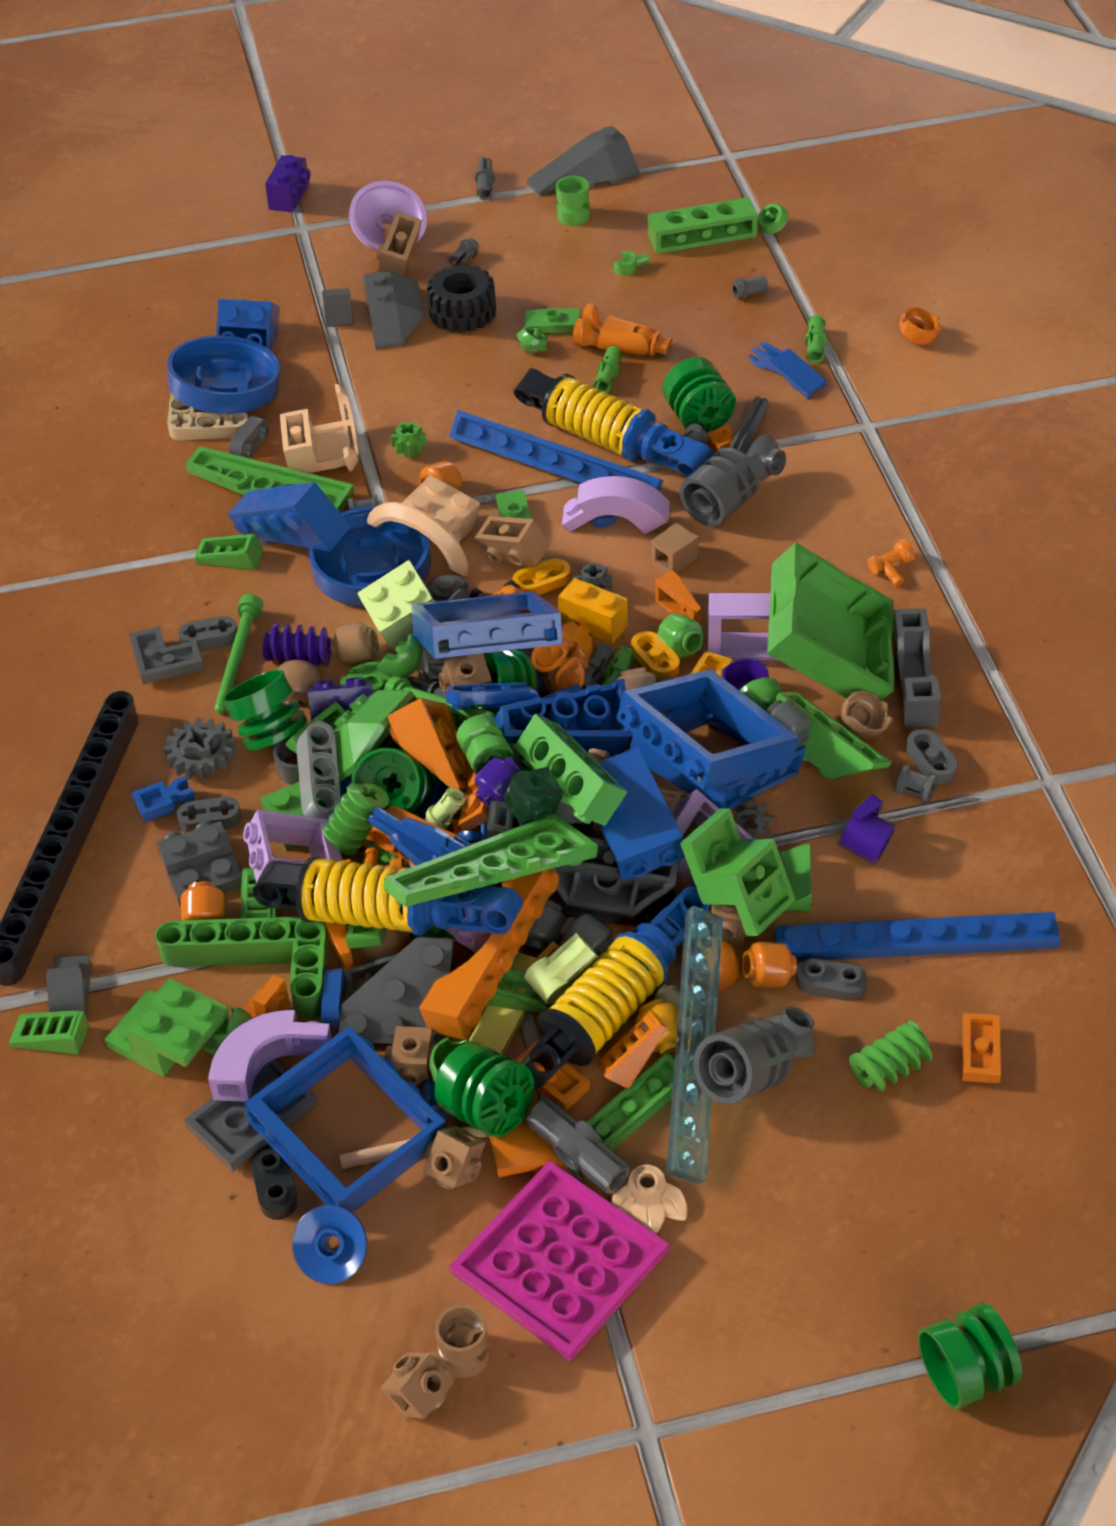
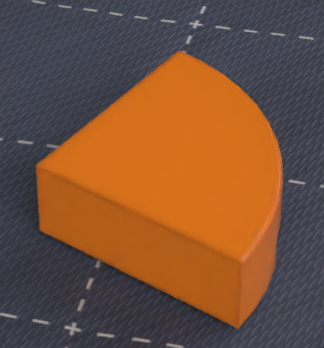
(720, 438)

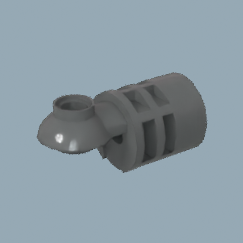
(730, 480)
(753, 1055)

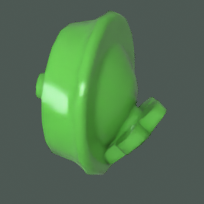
(773, 218)
(532, 339)

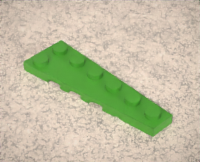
(246, 474)
(497, 859)

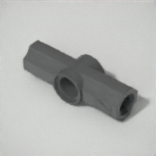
(578, 1146)

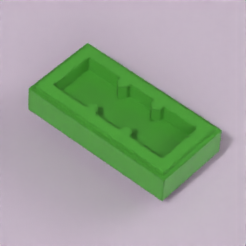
(552, 320)
(513, 505)

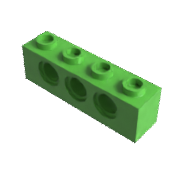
(702, 225)
(583, 780)

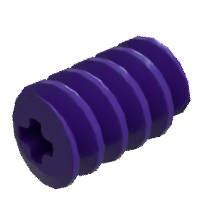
(297, 645)

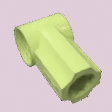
(553, 974)

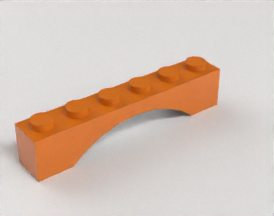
(460, 997)

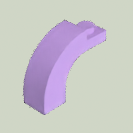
(617, 497)
(257, 1044)

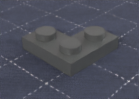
(162, 662)

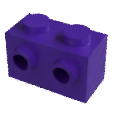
(287, 183)

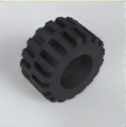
(461, 298)

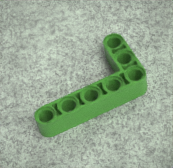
(254, 942)

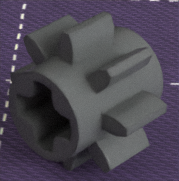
(596, 575)
(762, 819)

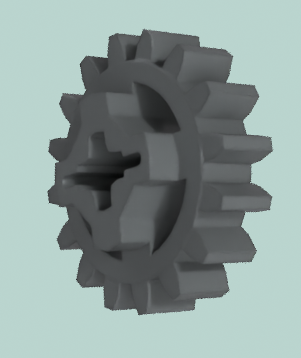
(200, 748)

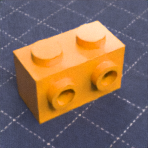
(597, 608)

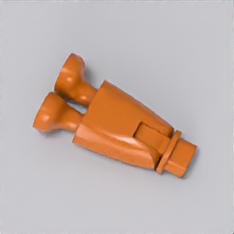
(617, 332)
(571, 656)

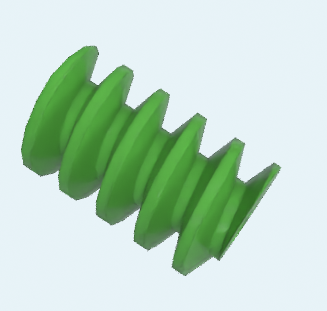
(350, 823)
(890, 1056)

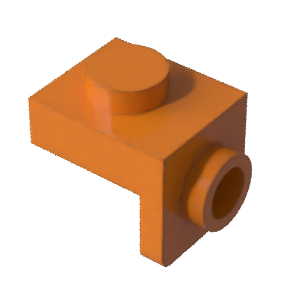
(269, 998)

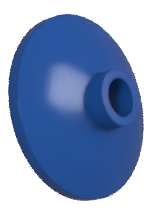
(312, 1245)

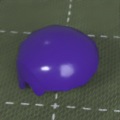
(744, 671)

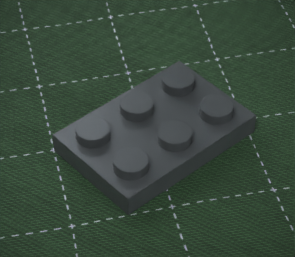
(225, 1127)

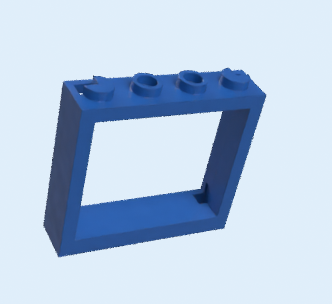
(486, 624)
(770, 740)
(727, 795)
(346, 1045)

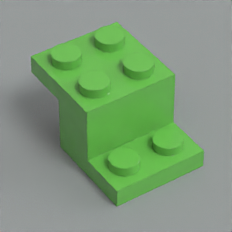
(738, 872)
(167, 1027)

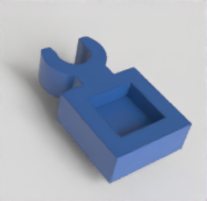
(159, 800)

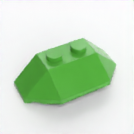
(366, 726)
(834, 747)

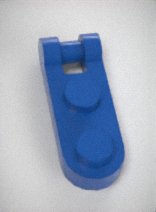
(490, 695)

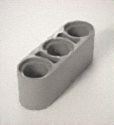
(324, 758)

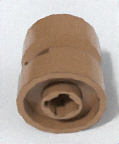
(463, 1340)

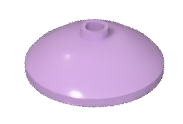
(377, 205)

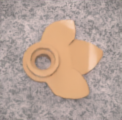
(651, 1204)

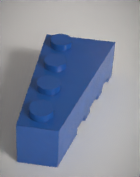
(290, 516)
(584, 714)

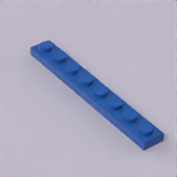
(539, 452)
(921, 936)

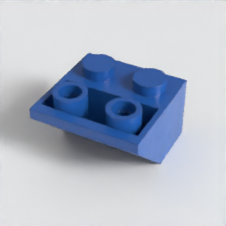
(248, 320)

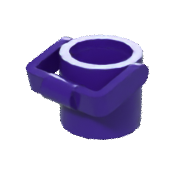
(866, 832)

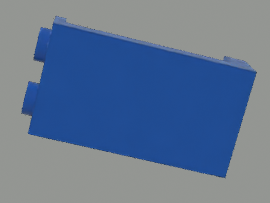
(642, 827)

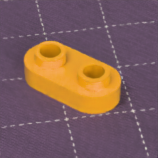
(544, 577)
(655, 655)

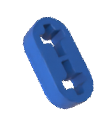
(333, 996)

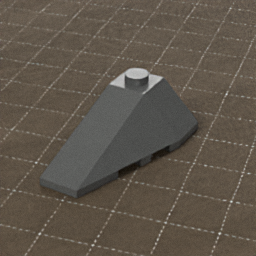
(596, 158)

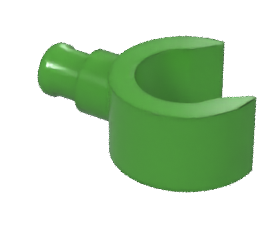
(629, 263)

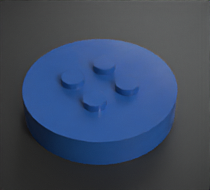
(223, 374)
(366, 556)

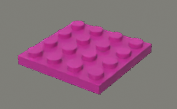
(559, 1260)

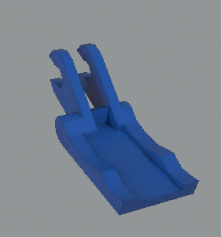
(790, 366)

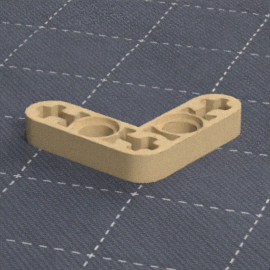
(225, 424)

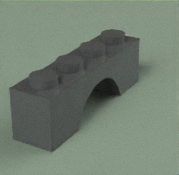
(912, 655)

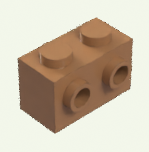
(399, 244)
(512, 541)

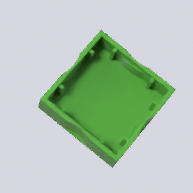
(830, 625)

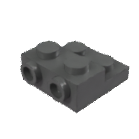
(198, 857)

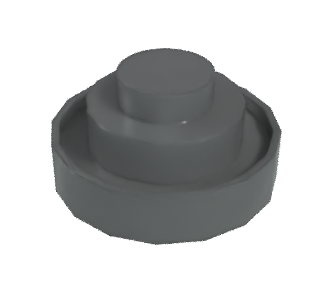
(444, 586)

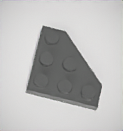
(398, 991)

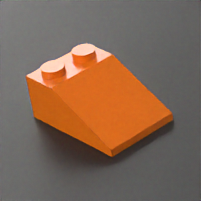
(429, 735)

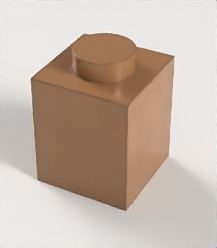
(674, 549)

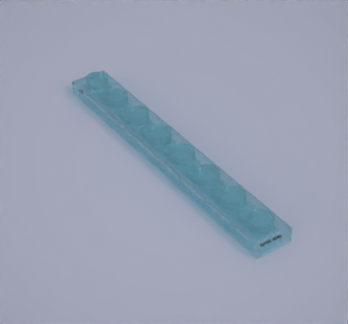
(696, 1021)

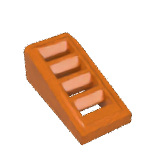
(675, 596)
(336, 938)
(632, 1051)

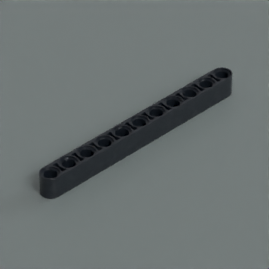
(65, 835)

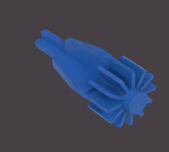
(414, 838)

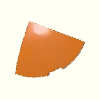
(522, 1152)

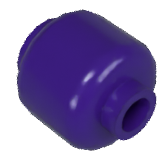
(494, 779)

